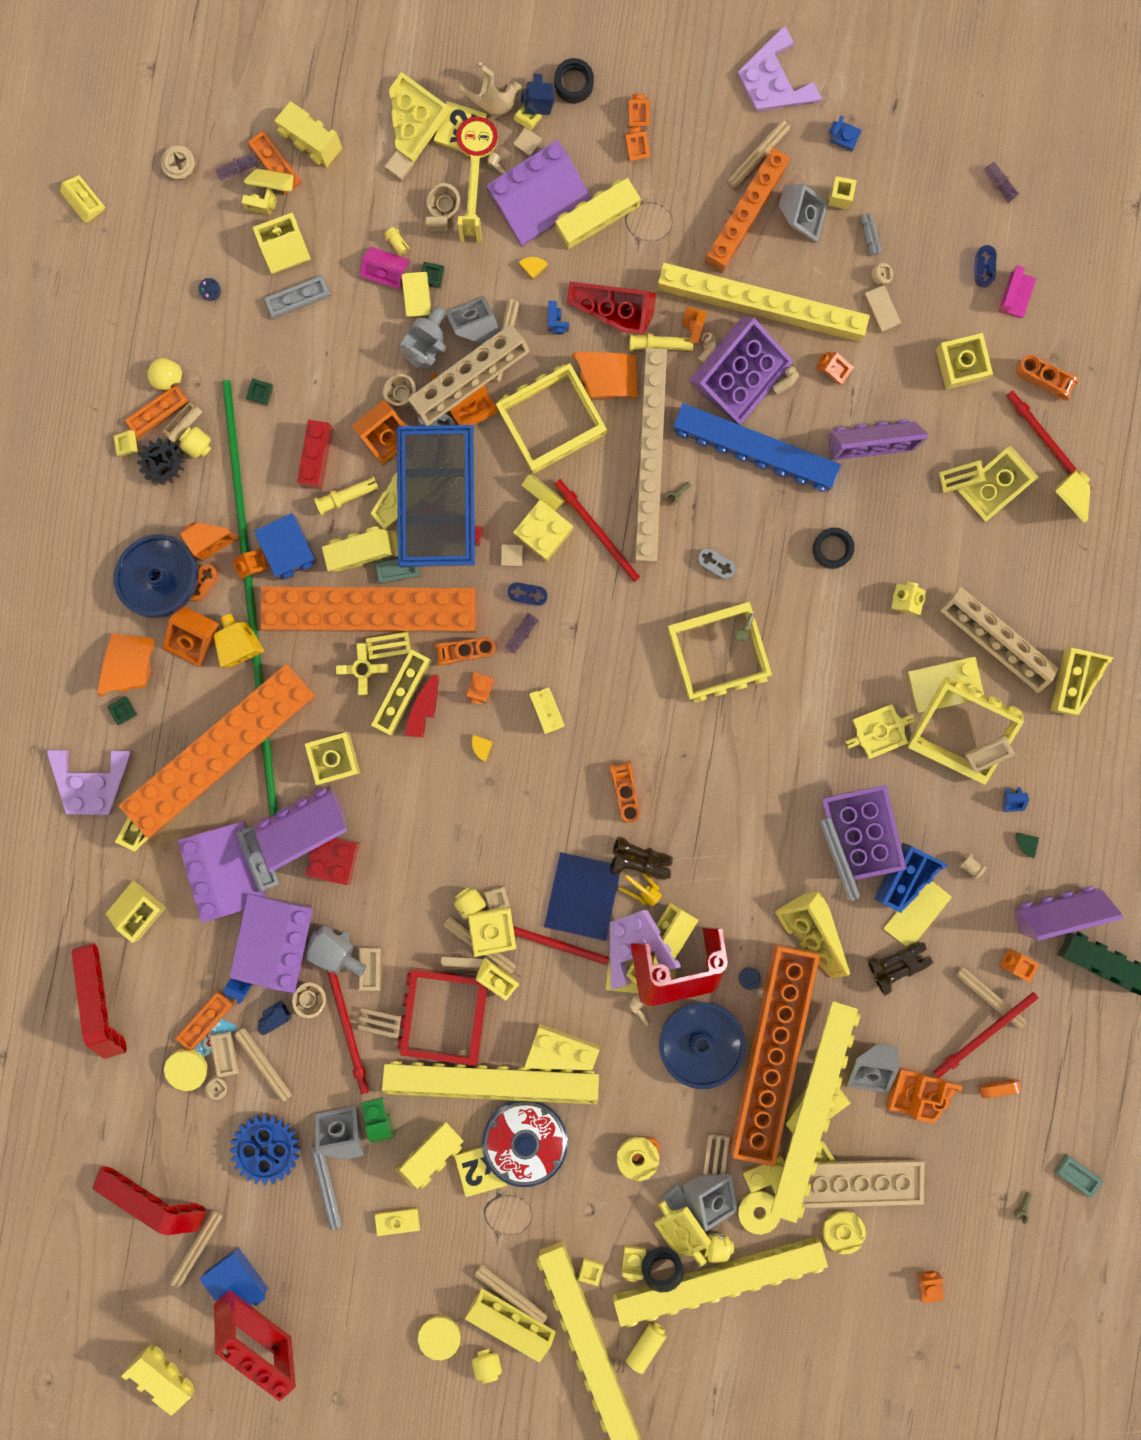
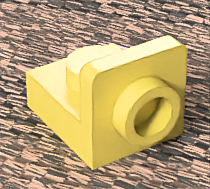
(257, 204)
(632, 1263)

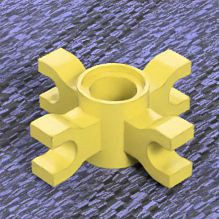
(363, 688)

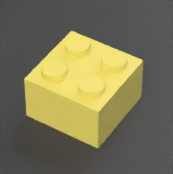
(964, 361)
(543, 530)
(332, 758)

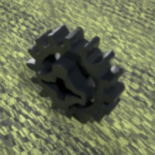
(159, 469)

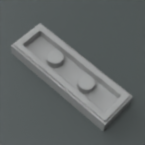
(297, 297)
(255, 860)

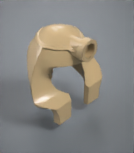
(491, 99)

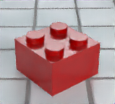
(333, 861)

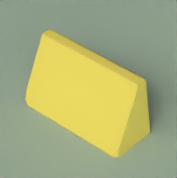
(270, 179)
(81, 198)
(416, 294)
(542, 492)
(496, 979)

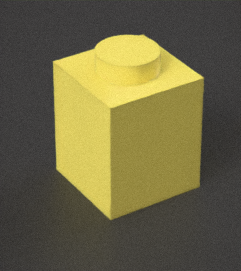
(842, 192)

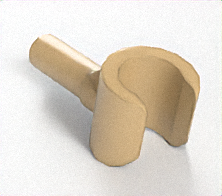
(493, 161)
(635, 1005)

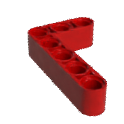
(92, 1004)
(146, 1206)

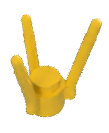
(649, 894)

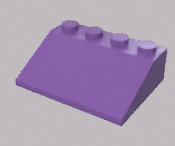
(538, 192)
(741, 369)
(876, 440)
(300, 827)
(866, 831)
(218, 871)
(1066, 913)
(271, 942)

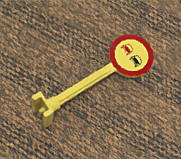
(476, 139)

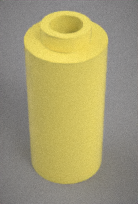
(646, 1347)

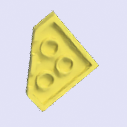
(414, 115)

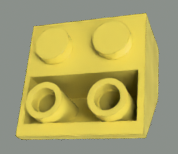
(282, 243)
(134, 912)

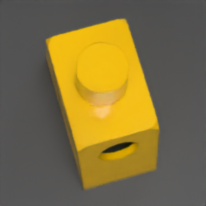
(236, 642)

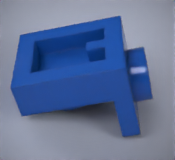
(844, 134)
(554, 315)

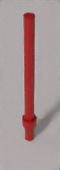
(1023, 409)
(571, 498)
(560, 945)
(953, 1060)
(359, 1071)

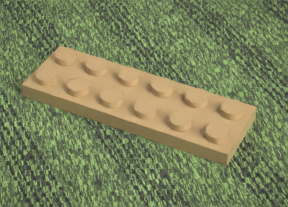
(866, 1183)

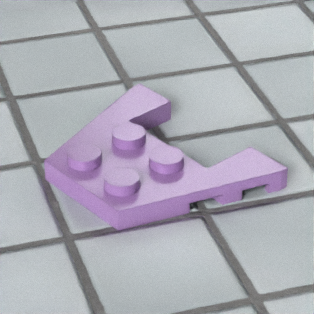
(767, 82)
(88, 791)
(638, 929)

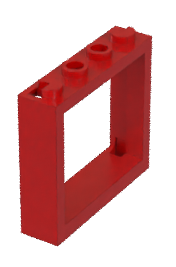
(406, 1020)
(233, 1312)

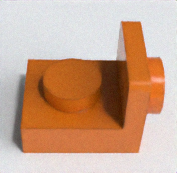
(638, 110)
(637, 143)
(694, 320)
(834, 366)
(251, 563)
(479, 688)
(1019, 965)
(930, 1286)

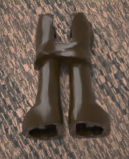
(621, 862)
(910, 966)

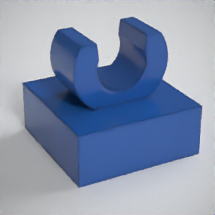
(1016, 801)
(237, 990)

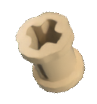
(971, 866)

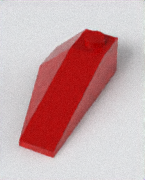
(620, 307)

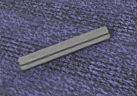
(839, 859)
(326, 1189)

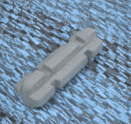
(870, 234)

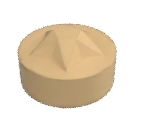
(882, 274)
(216, 1089)

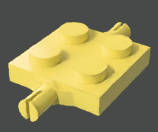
(880, 731)
(682, 1232)

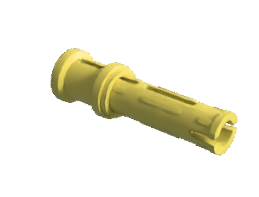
(642, 342)
(336, 499)

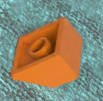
(379, 431)
(206, 539)
(190, 635)

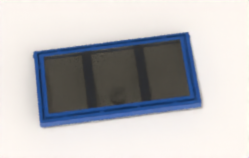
(435, 496)

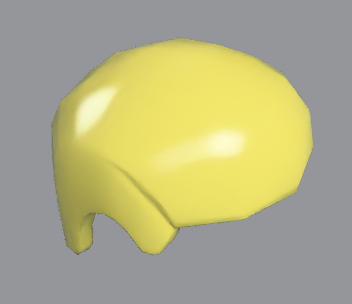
(164, 373)

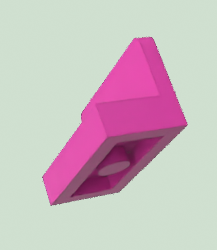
(383, 267)
(1017, 293)

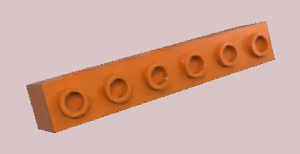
(747, 210)

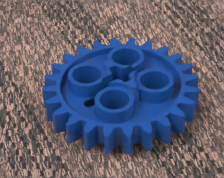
(251, 1163)

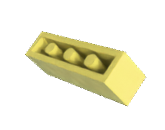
(597, 213)
(401, 692)
(675, 929)
(510, 1325)

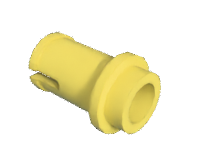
(396, 241)

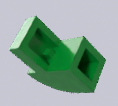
(377, 1121)

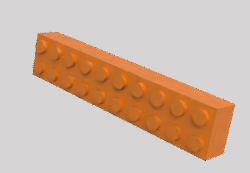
(368, 609)
(217, 751)
(774, 1054)

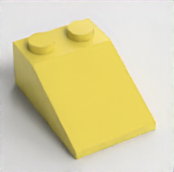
(1005, 479)
(927, 680)

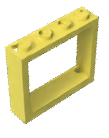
(543, 382)
(738, 684)
(947, 757)

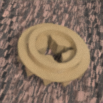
(168, 160)

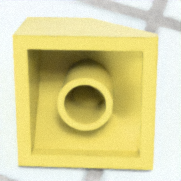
(1076, 493)

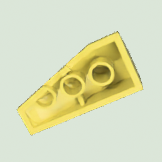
(813, 925)

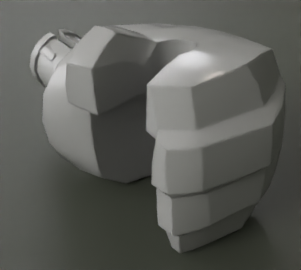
(424, 340)
(333, 951)

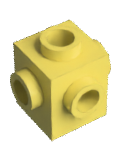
(908, 598)

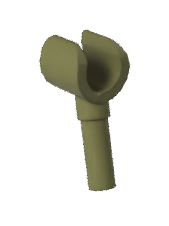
(678, 493)
(742, 635)
(1023, 1210)

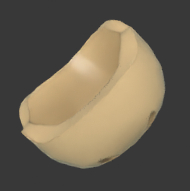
(445, 203)
(400, 392)
(308, 999)

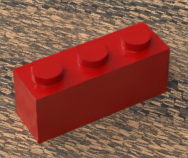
(314, 454)

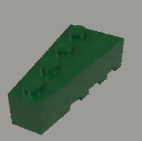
(1102, 962)

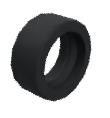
(568, 65)
(849, 543)
(655, 1255)

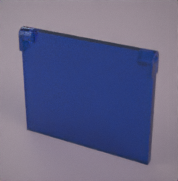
(582, 897)

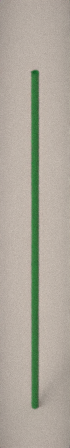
(248, 584)

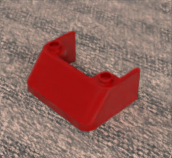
(658, 987)

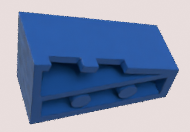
(904, 886)

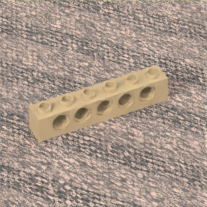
(469, 374)
(999, 639)

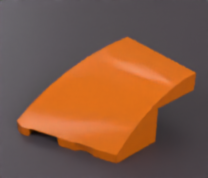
(608, 374)
(473, 408)
(126, 663)
(921, 1095)

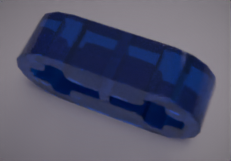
(980, 265)
(529, 589)

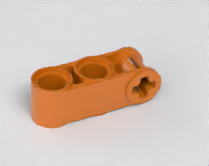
(1060, 383)
(453, 655)
(625, 779)

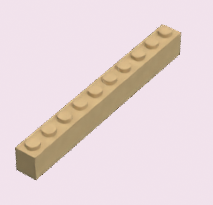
(650, 456)

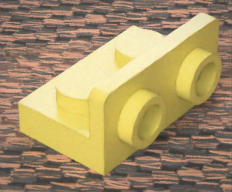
(547, 710)

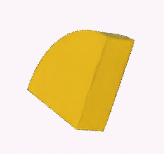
(533, 266)
(481, 747)

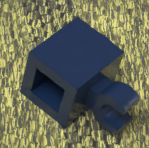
(538, 96)

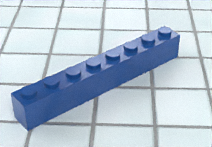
(756, 447)

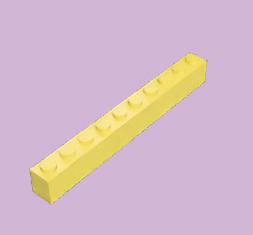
(763, 302)
(490, 1083)
(813, 1112)
(722, 1281)
(587, 1343)

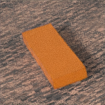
(271, 157)
(156, 411)
(204, 1021)

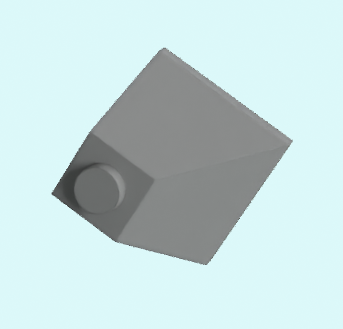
(803, 209)
(474, 320)
(875, 1069)
(339, 1133)
(710, 1199)

